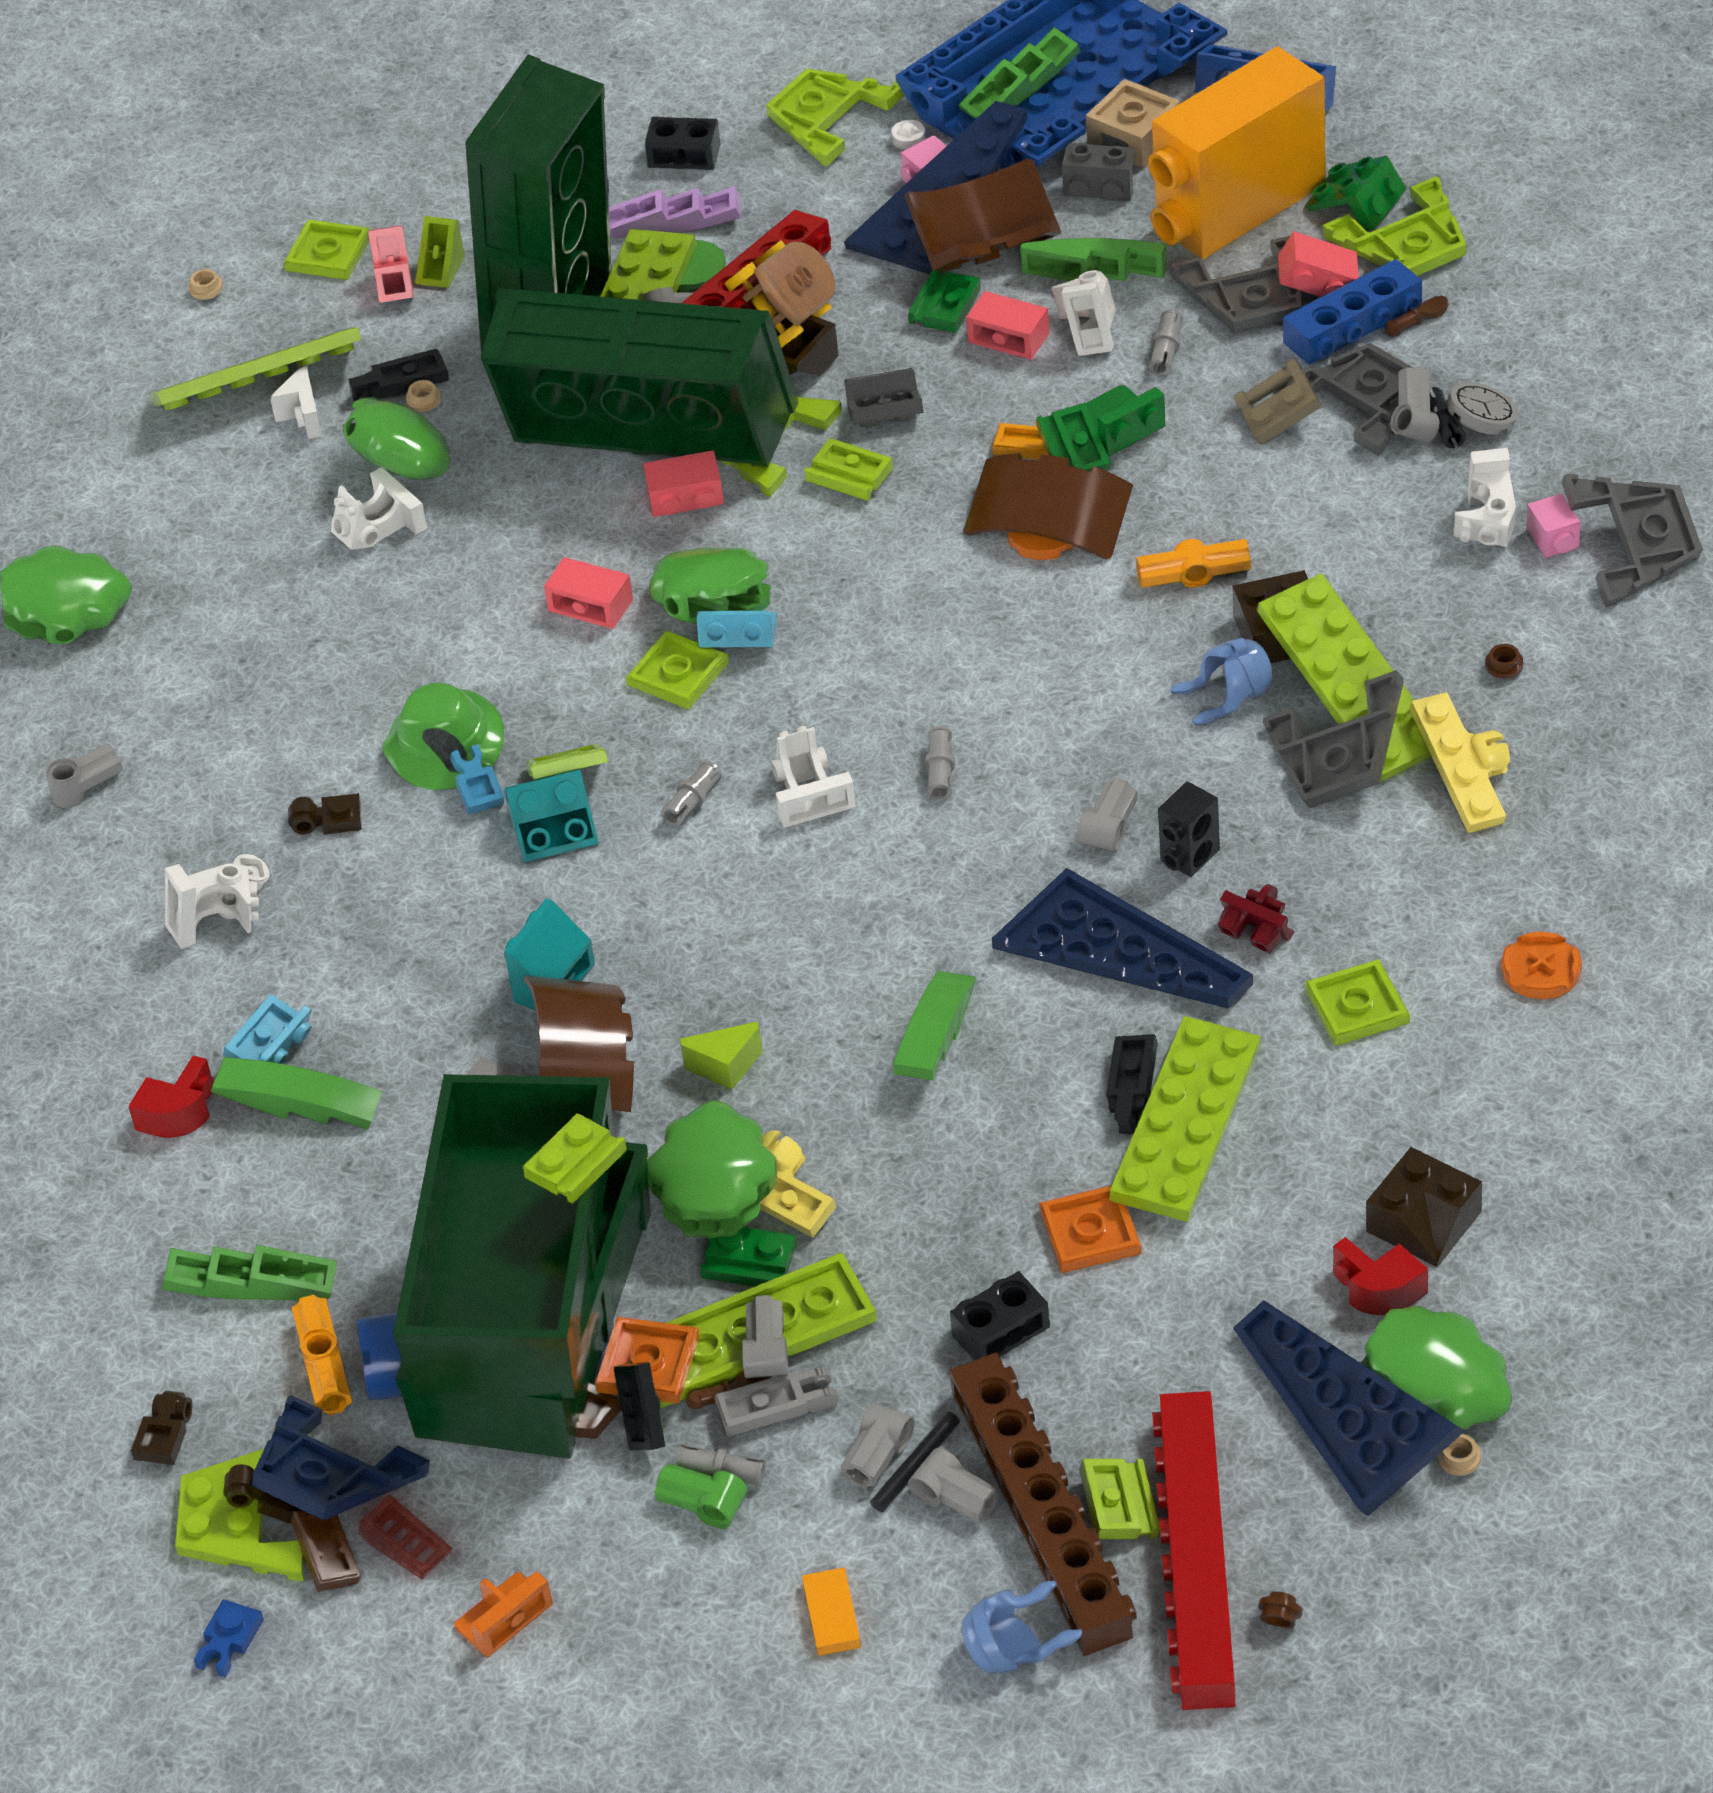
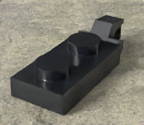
(398, 374)
(1130, 1078)

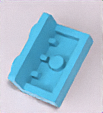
(736, 628)
(270, 1032)

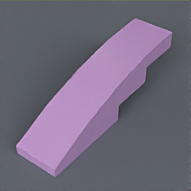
(674, 214)

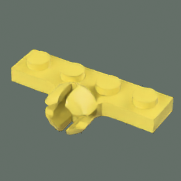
(1463, 760)
(791, 1198)

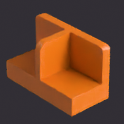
(504, 1611)

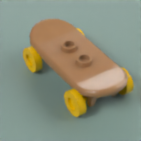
(794, 282)

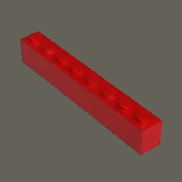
(1196, 1551)

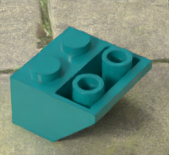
(551, 815)
(549, 948)

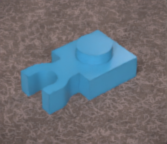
(475, 784)

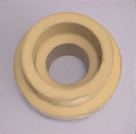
(205, 284)
(423, 396)
(1464, 1446)

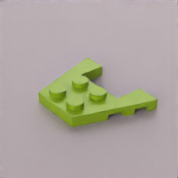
(818, 101)
(1417, 241)
(811, 411)
(227, 1534)

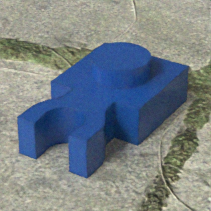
(228, 1631)

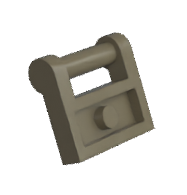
(1282, 408)

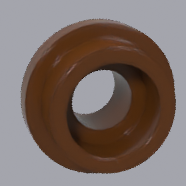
(1504, 661)
(1280, 1609)

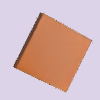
(1089, 1229)
(664, 1345)

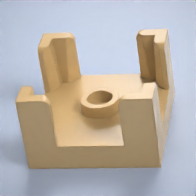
(1128, 117)

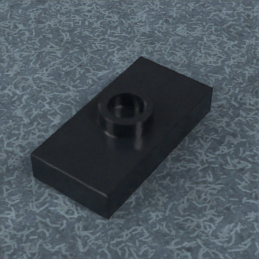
(639, 1406)

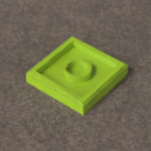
(327, 249)
(677, 669)
(566, 761)
(1357, 1002)

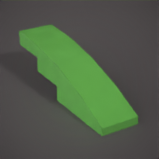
(1022, 76)
(1113, 257)
(934, 1025)
(303, 1091)
(243, 1275)

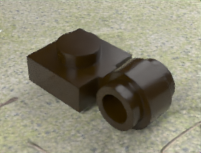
(336, 815)
(162, 1435)
(241, 1493)

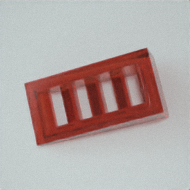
(390, 1509)

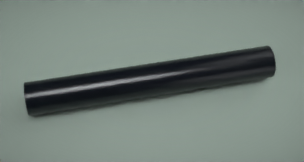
(901, 1476)

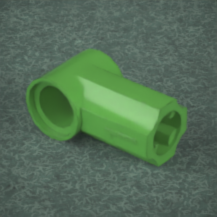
(711, 1497)

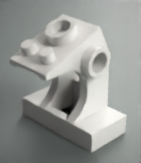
(1089, 298)
(391, 504)
(1496, 519)
(799, 761)
(204, 893)

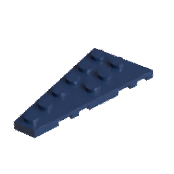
(971, 155)
(1105, 936)
(1354, 1417)

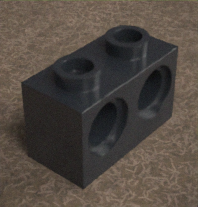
(682, 143)
(1188, 829)
(1000, 1317)

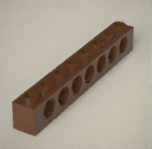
(976, 1390)

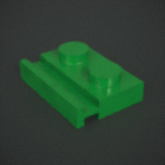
(944, 301)
(1073, 436)
(749, 1257)

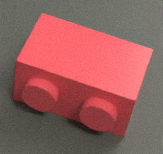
(1315, 265)
(1007, 325)
(683, 483)
(588, 592)

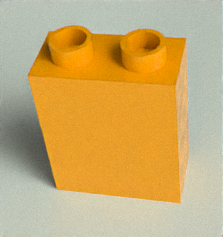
(1238, 152)

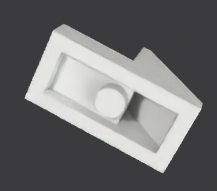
(296, 401)

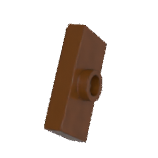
(325, 1551)

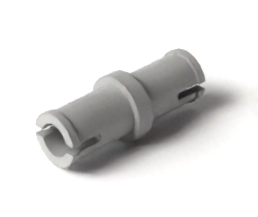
(1165, 342)
(939, 763)
(691, 793)
(709, 1461)

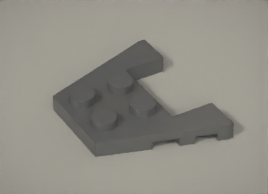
(1242, 298)
(1366, 381)
(1651, 526)
(1342, 756)

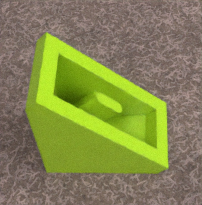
(439, 252)
(722, 1053)

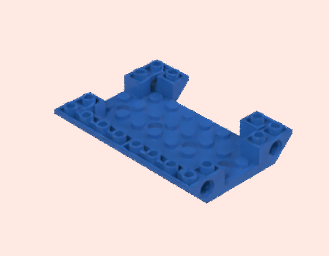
(1117, 35)

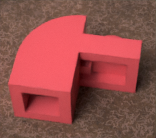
(391, 263)

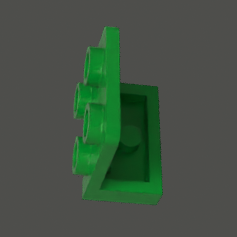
(1366, 186)
(1125, 417)

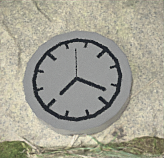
(1482, 408)

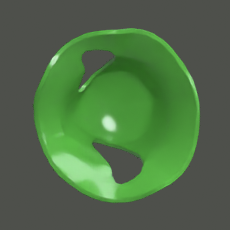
(447, 708)

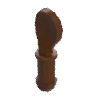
(1430, 308)
(698, 1398)

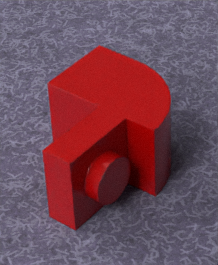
(175, 1108)
(1383, 1284)

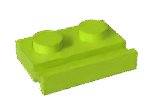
(848, 469)
(574, 1158)
(1119, 1498)

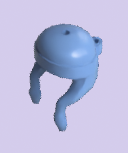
(1246, 674)
(1004, 1642)

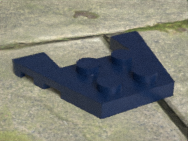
(322, 1477)

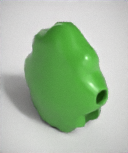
(396, 439)
(710, 582)
(61, 594)
(712, 1171)
(1441, 1364)

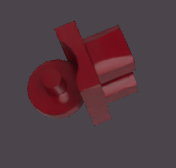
(1258, 910)

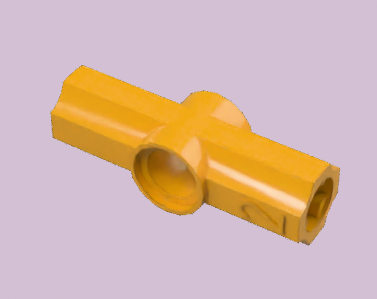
(1193, 563)
(321, 1354)

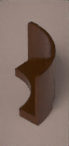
(983, 216)
(1050, 502)
(584, 1033)

